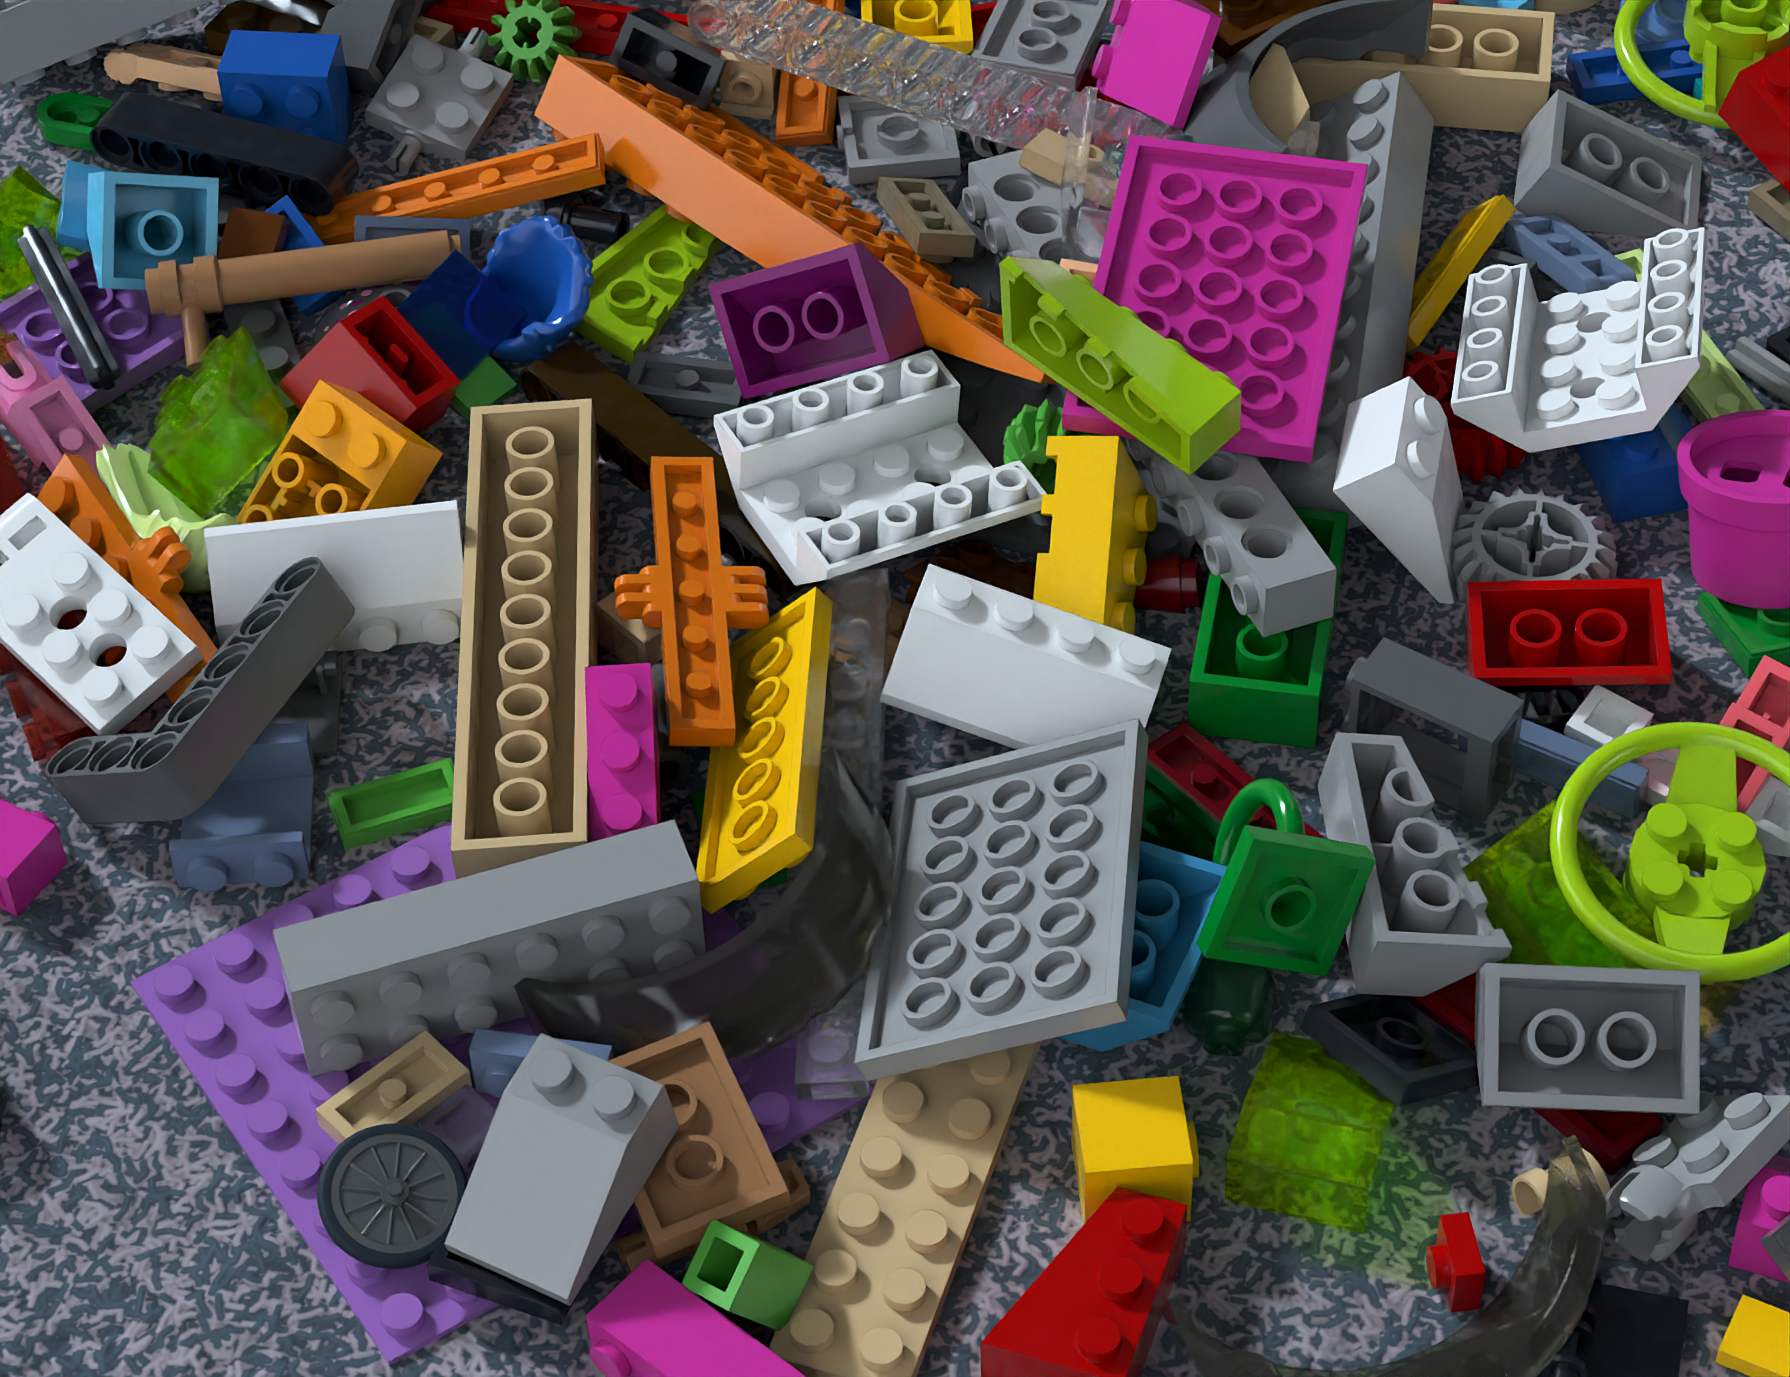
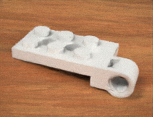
(54, 572)

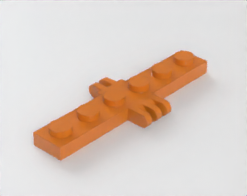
(147, 564)
(693, 601)

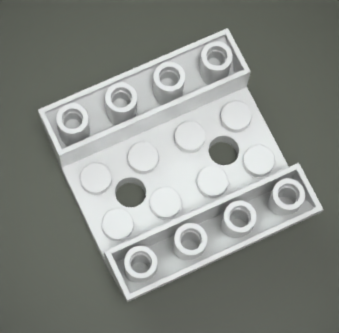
(1581, 361)
(863, 459)

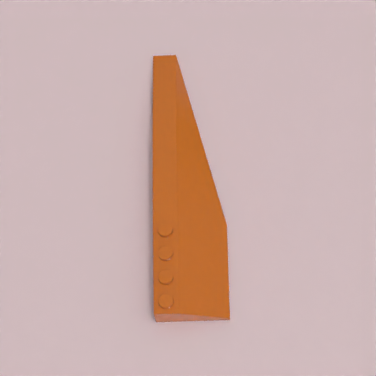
(756, 196)

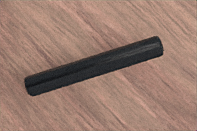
(69, 307)

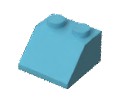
(148, 220)

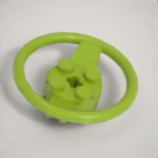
(1721, 37)
(1687, 833)

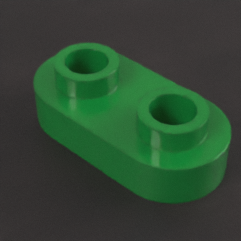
(70, 118)

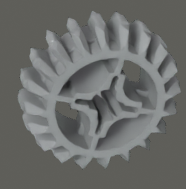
(1500, 535)

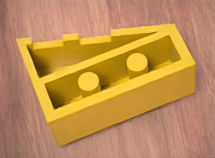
(1096, 531)

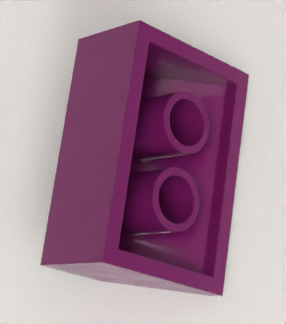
(814, 319)

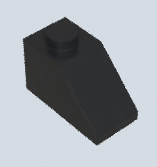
(668, 57)

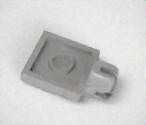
(1694, 1167)

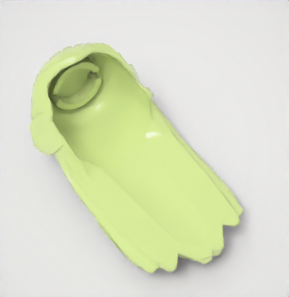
(152, 506)

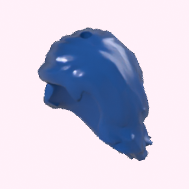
(548, 277)

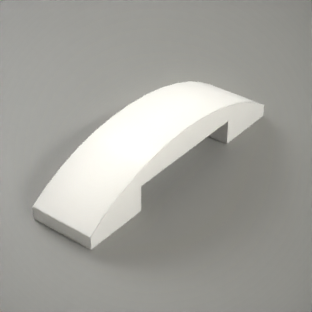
(1608, 716)

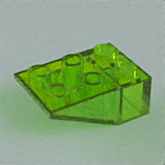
(216, 424)

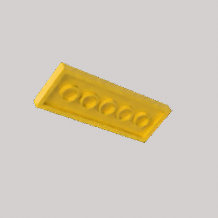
(766, 785)

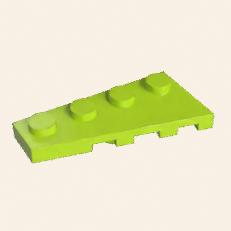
(644, 281)

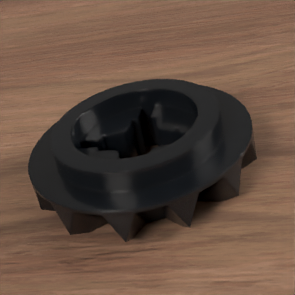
(1547, 703)

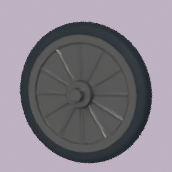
(390, 1194)

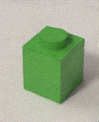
(747, 1275)

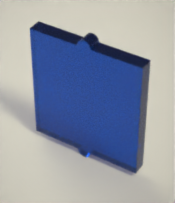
(461, 314)

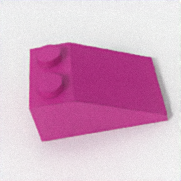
(1156, 56)

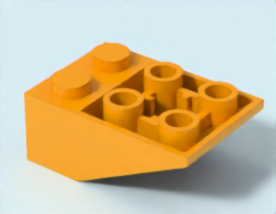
(340, 460)

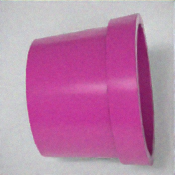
(1739, 506)

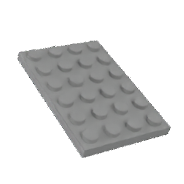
(1008, 902)

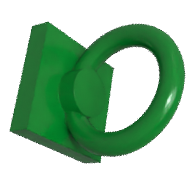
(1282, 890)

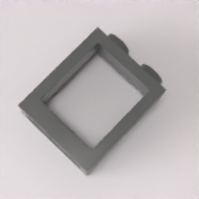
(1465, 705)

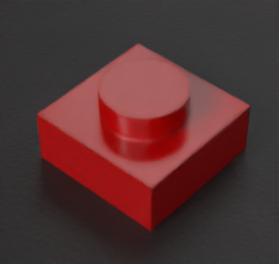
(1456, 1263)

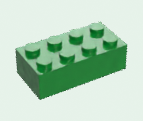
(1268, 684)

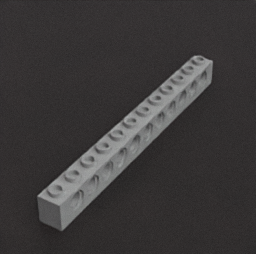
(1230, 500)

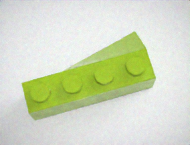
(1117, 362)

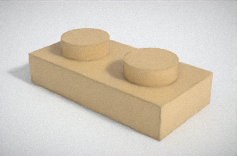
(395, 1089)

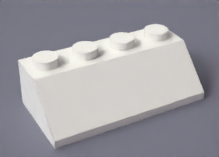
(390, 562)
(1016, 665)

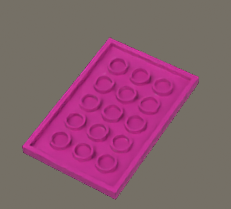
(1241, 268)

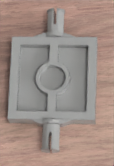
(438, 99)

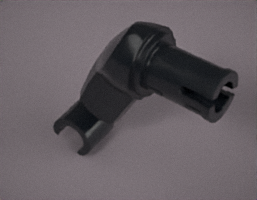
(585, 220)

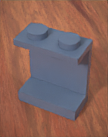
(255, 820)

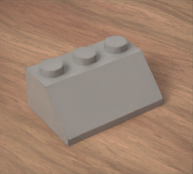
(1588, 1038)

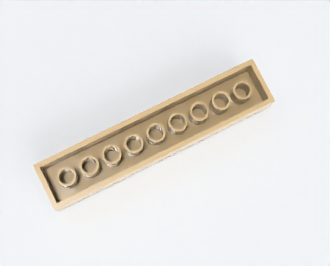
(526, 634)

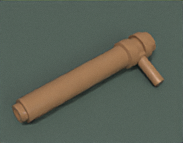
(213, 283)

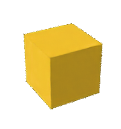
(1132, 1139)

